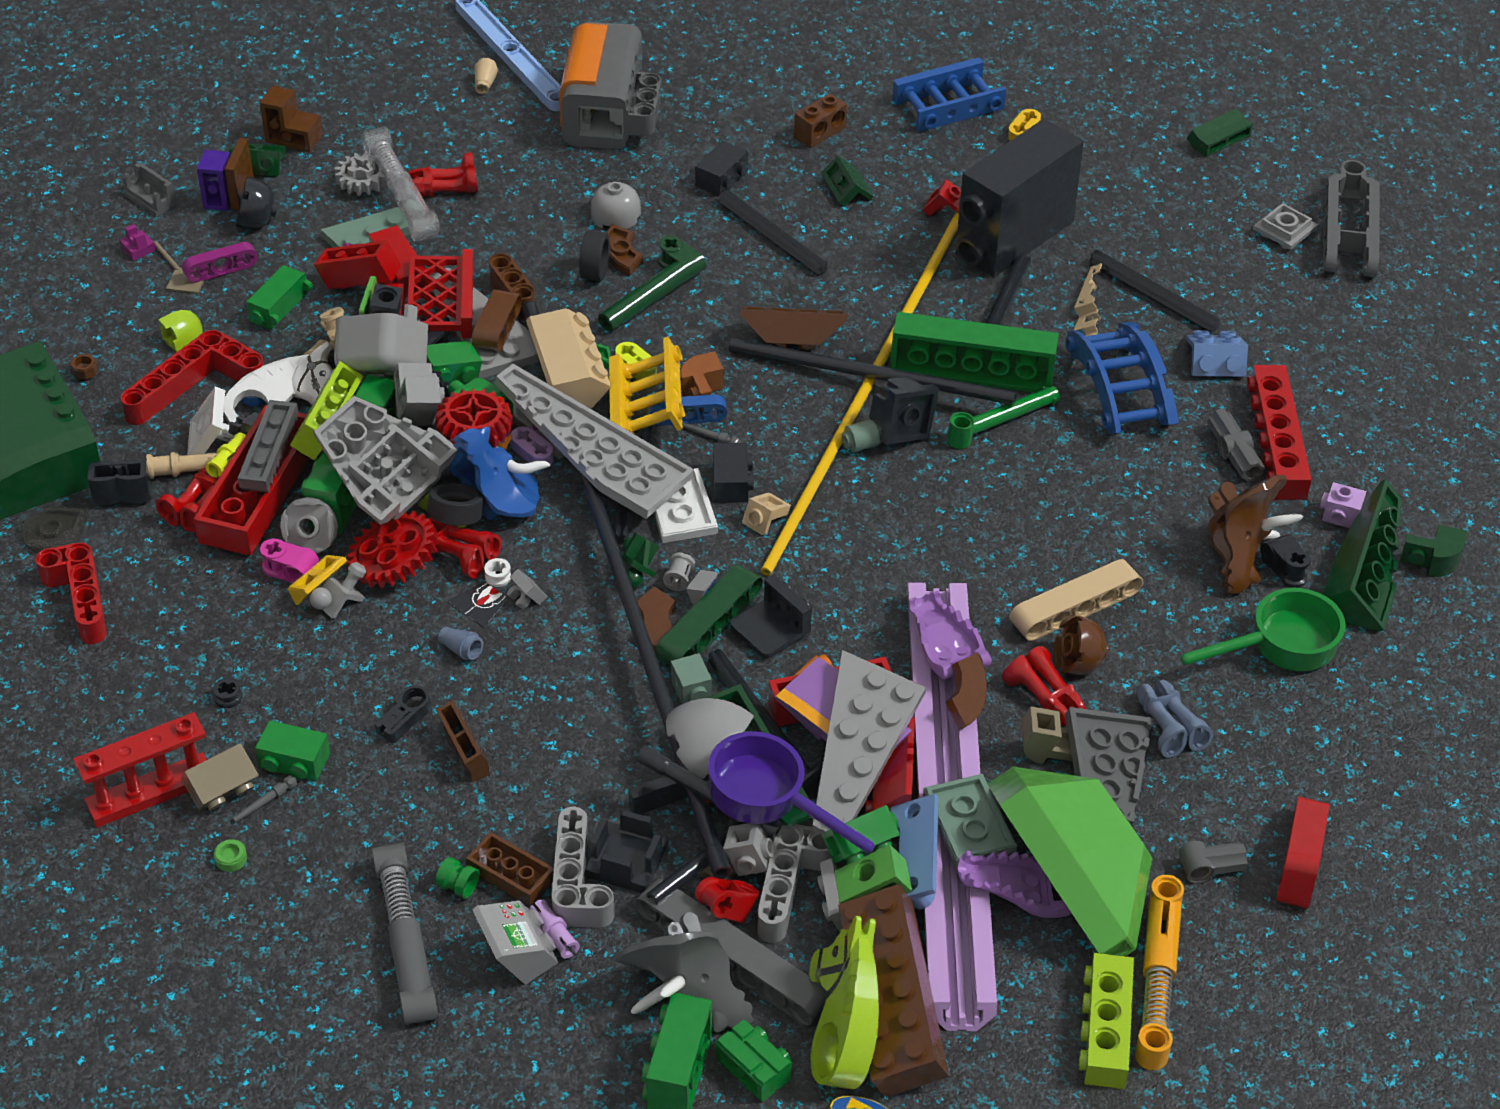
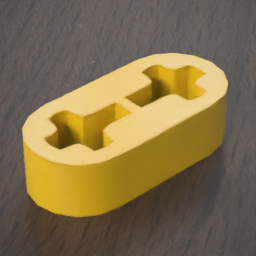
(1022, 122)

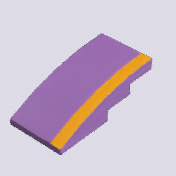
(812, 698)

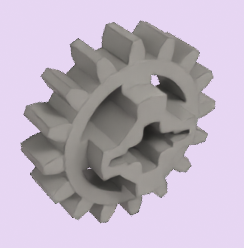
(359, 174)

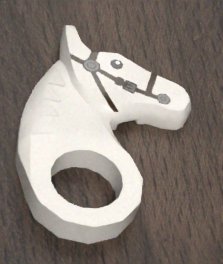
(283, 380)

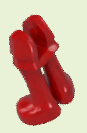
(451, 180)
(183, 508)
(471, 555)
(1024, 671)

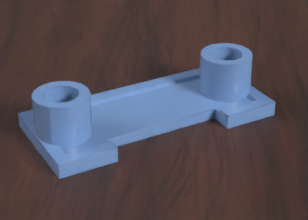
(919, 846)

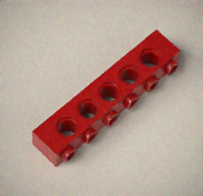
(1279, 430)

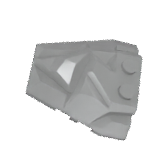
(383, 458)

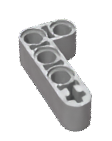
(793, 849)
(585, 903)

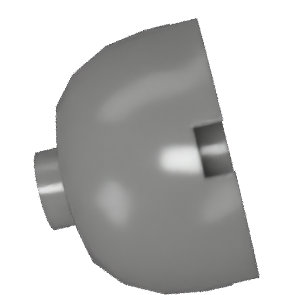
(616, 205)

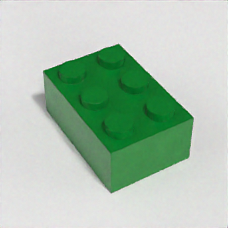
(678, 1053)

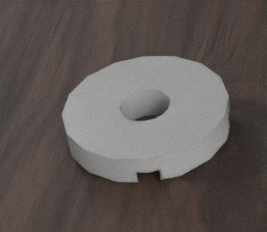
(322, 517)

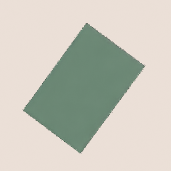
(970, 818)

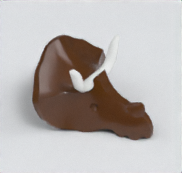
(1241, 526)

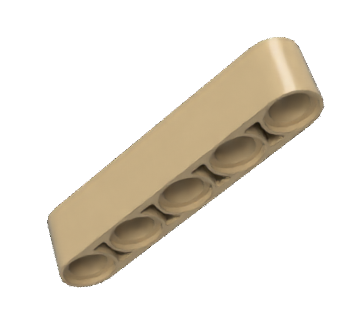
(1077, 597)

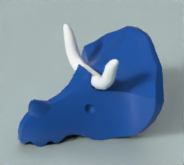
(506, 485)

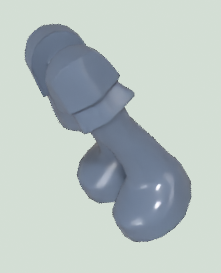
(1173, 735)

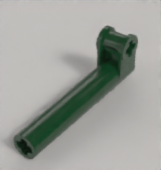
(679, 266)

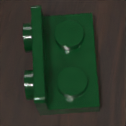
(265, 158)

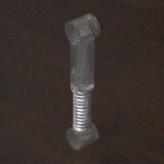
(421, 221)

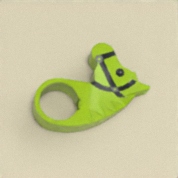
(850, 1016)

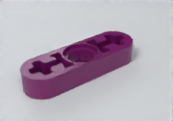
(238, 263)

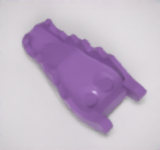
(945, 634)
(1014, 879)

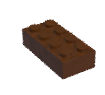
(511, 869)

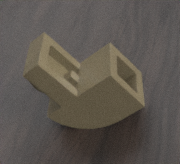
(1044, 736)

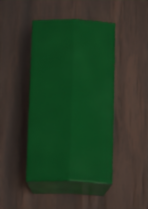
(1220, 133)

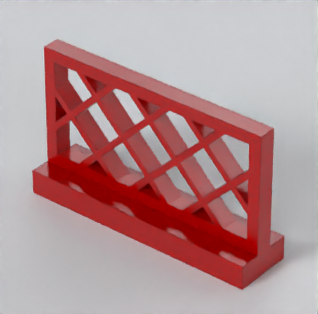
(460, 293)

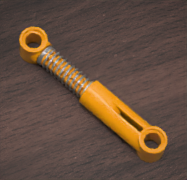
(1159, 971)

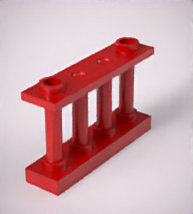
(146, 790)

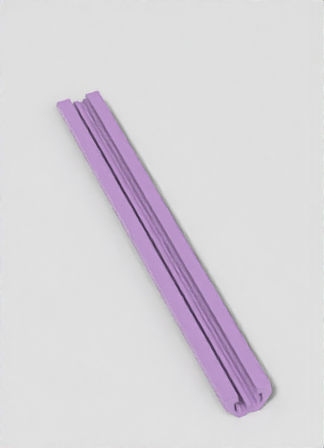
(960, 916)

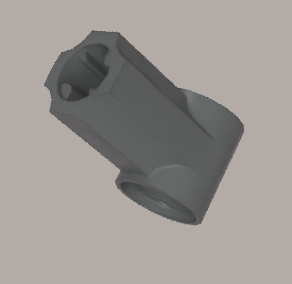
(1204, 861)

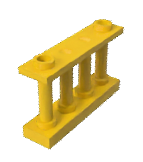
(623, 389)

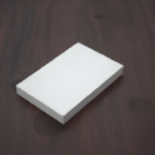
(686, 513)

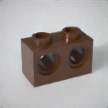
(820, 120)

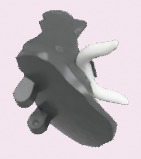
(691, 965)

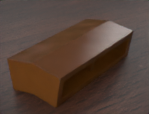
(476, 765)

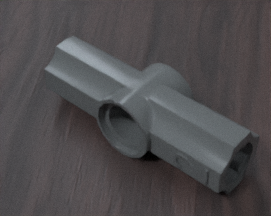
(1235, 445)

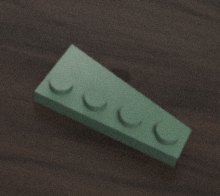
(357, 230)

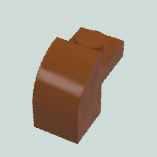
(701, 375)

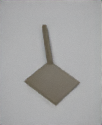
(179, 281)

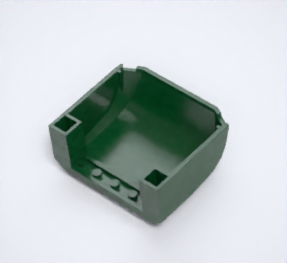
(42, 433)

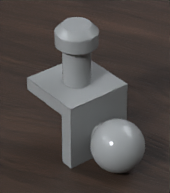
(335, 591)

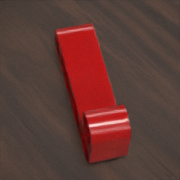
(76, 566)
(1303, 852)

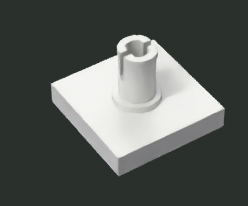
(208, 423)

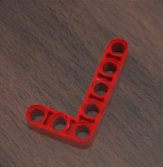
(185, 369)

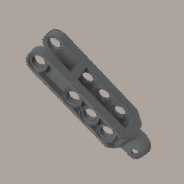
(1352, 185)

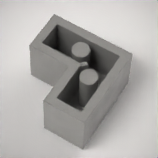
(417, 393)

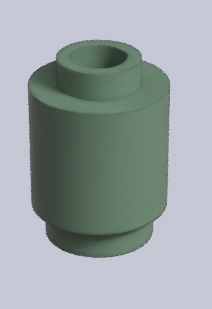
(861, 435)

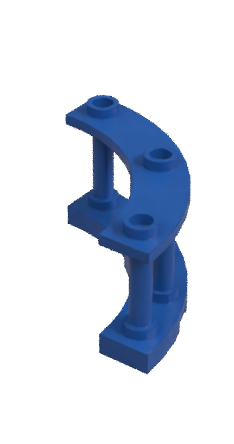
(1144, 354)

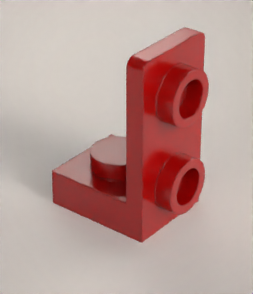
(944, 195)

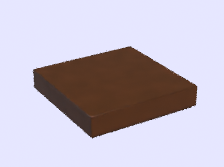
(237, 170)

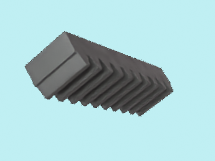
(268, 446)

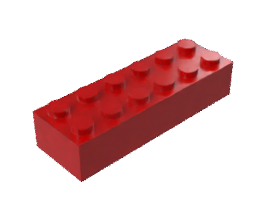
(239, 517)

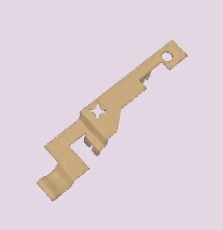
(1088, 307)

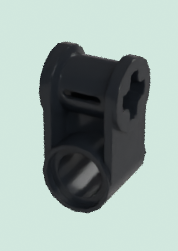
(1286, 560)

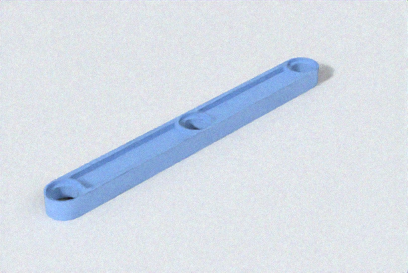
(519, 60)

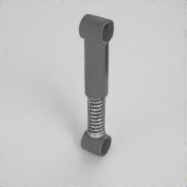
(405, 936)

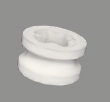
(494, 579)

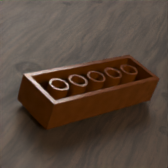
(908, 1032)

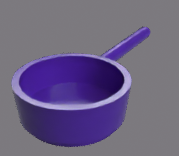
(759, 781)

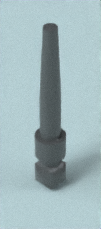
(721, 438)
(277, 791)

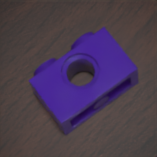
(213, 180)

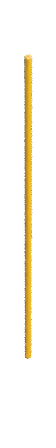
(855, 407)

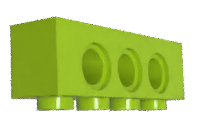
(333, 395)
(1110, 1065)

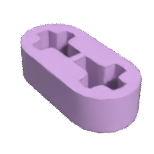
(535, 444)

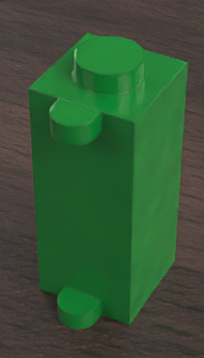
(278, 297)

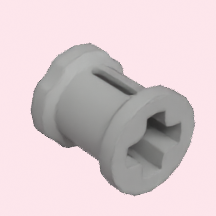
(679, 570)

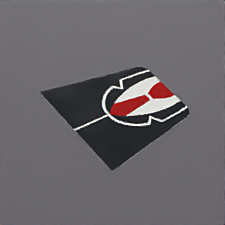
(479, 602)

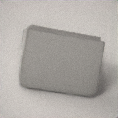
(701, 585)

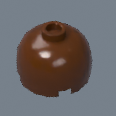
(1080, 646)

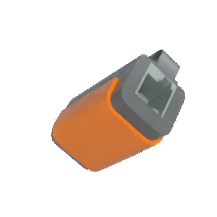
(604, 87)

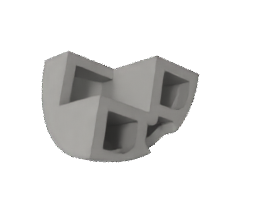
(701, 726)

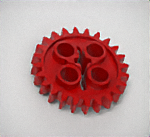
(394, 549)

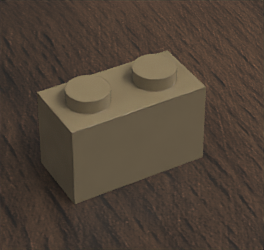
(220, 777)

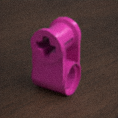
(289, 562)

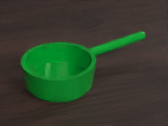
(1292, 630)

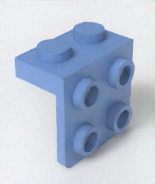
(1218, 354)

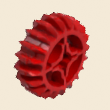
(475, 411)

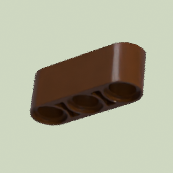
(508, 277)
(496, 320)

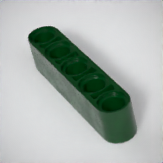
(710, 615)

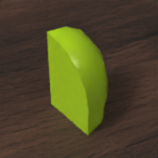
(180, 328)

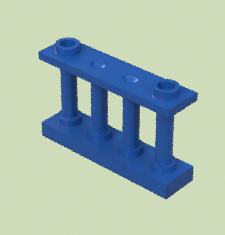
(944, 79)

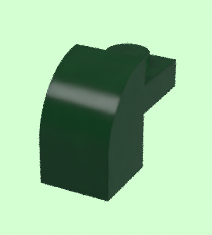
(1439, 555)

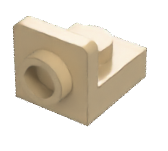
(762, 510)

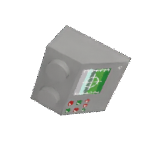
(517, 938)

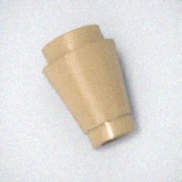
(485, 73)

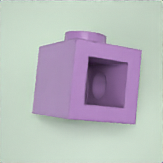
(1342, 504)

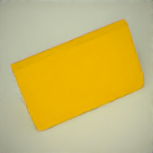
(315, 577)

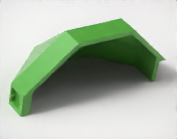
(1083, 850)

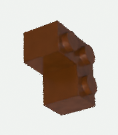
(286, 124)

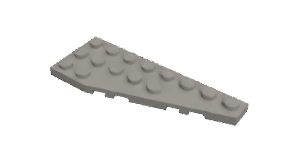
(600, 449)

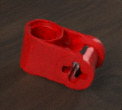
(727, 898)

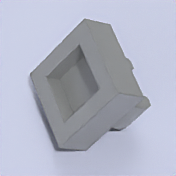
(527, 589)

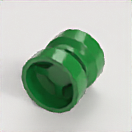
(457, 878)

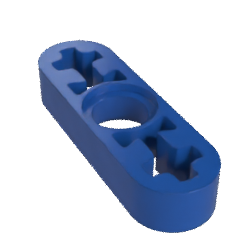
(705, 402)

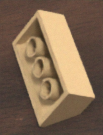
(569, 355)

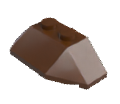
(793, 326)

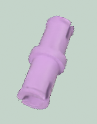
(556, 929)

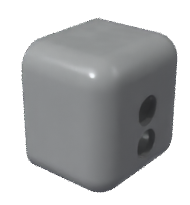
(380, 341)

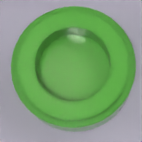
(230, 855)

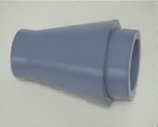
(463, 643)

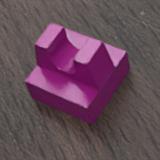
(136, 243)

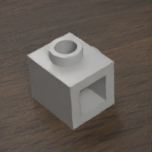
(748, 848)

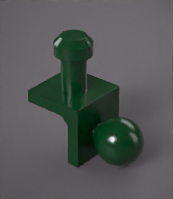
(638, 553)

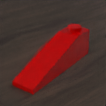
(895, 780)

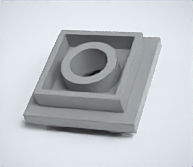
(1285, 226)

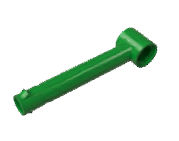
(964, 425)

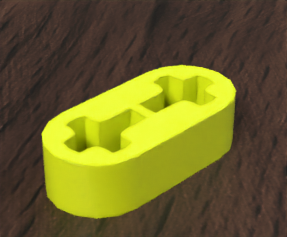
(627, 349)

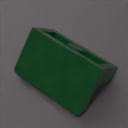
(845, 181)

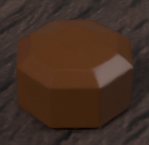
(83, 366)

